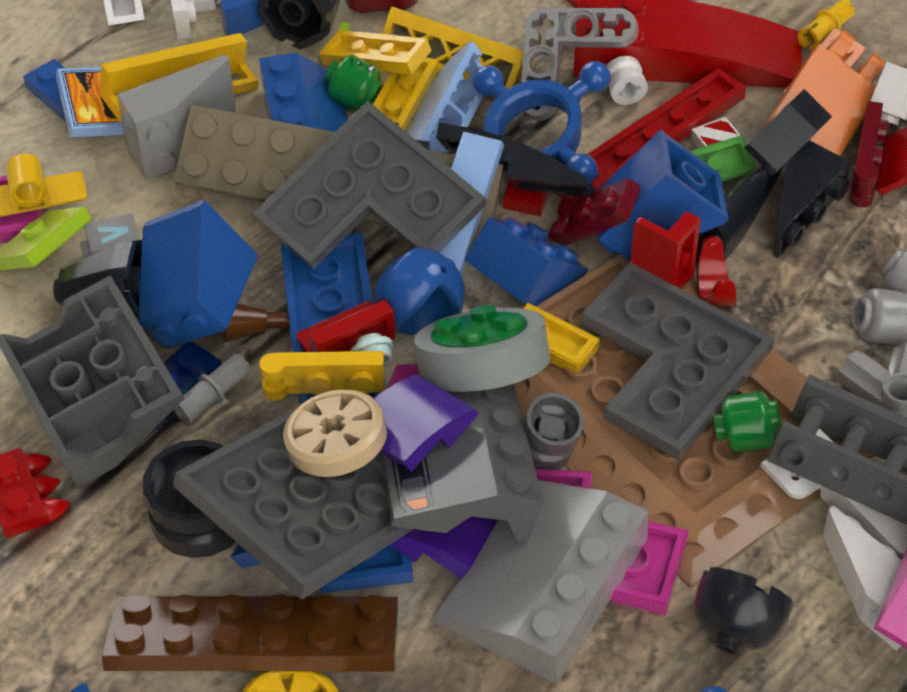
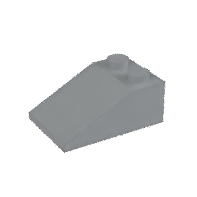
(158, 112)

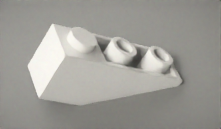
(863, 565)

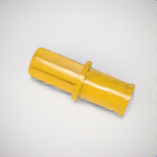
(824, 23)

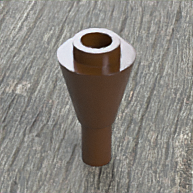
(252, 320)

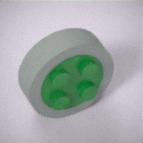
(482, 348)

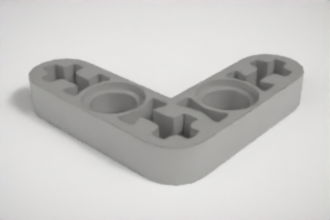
(562, 36)

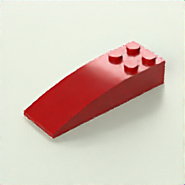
(691, 39)

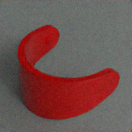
(712, 275)

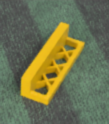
(459, 38)
(141, 69)

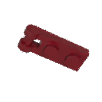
(868, 156)
(594, 212)

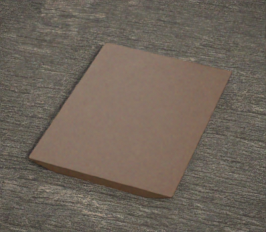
(711, 490)

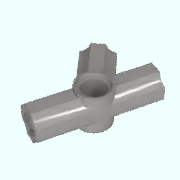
(876, 383)

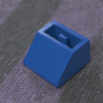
(524, 260)

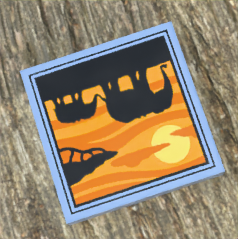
(82, 104)

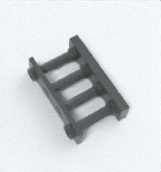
(841, 468)

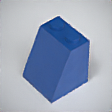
(670, 185)
(191, 274)

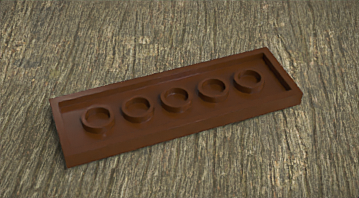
(252, 633)

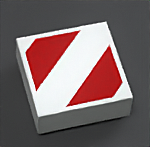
(713, 132)

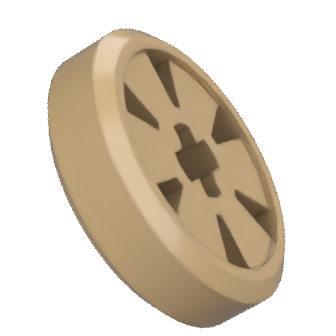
(335, 433)

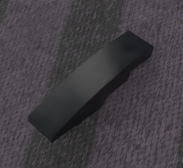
(524, 166)

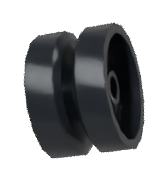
(172, 517)

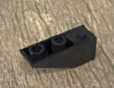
(810, 185)

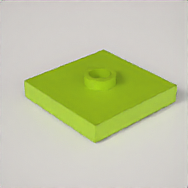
(42, 237)

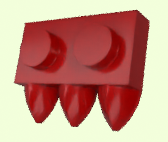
(25, 493)

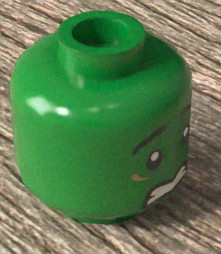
(353, 82)

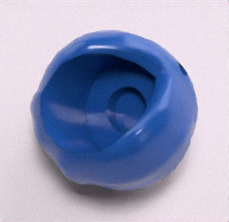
(421, 289)

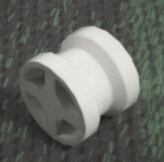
(626, 81)

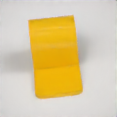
(32, 191)

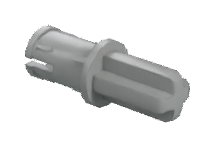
(212, 388)

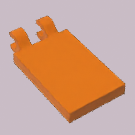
(836, 89)

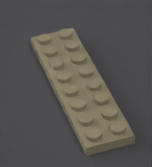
(257, 155)

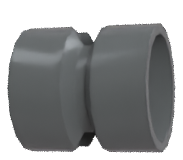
(553, 429)

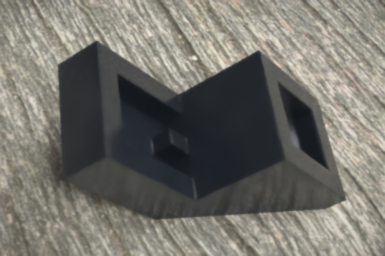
(788, 132)

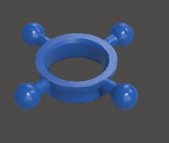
(511, 102)

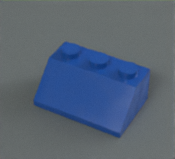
(298, 94)

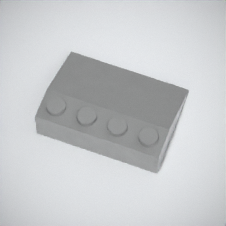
(547, 594)

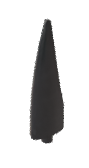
(742, 205)

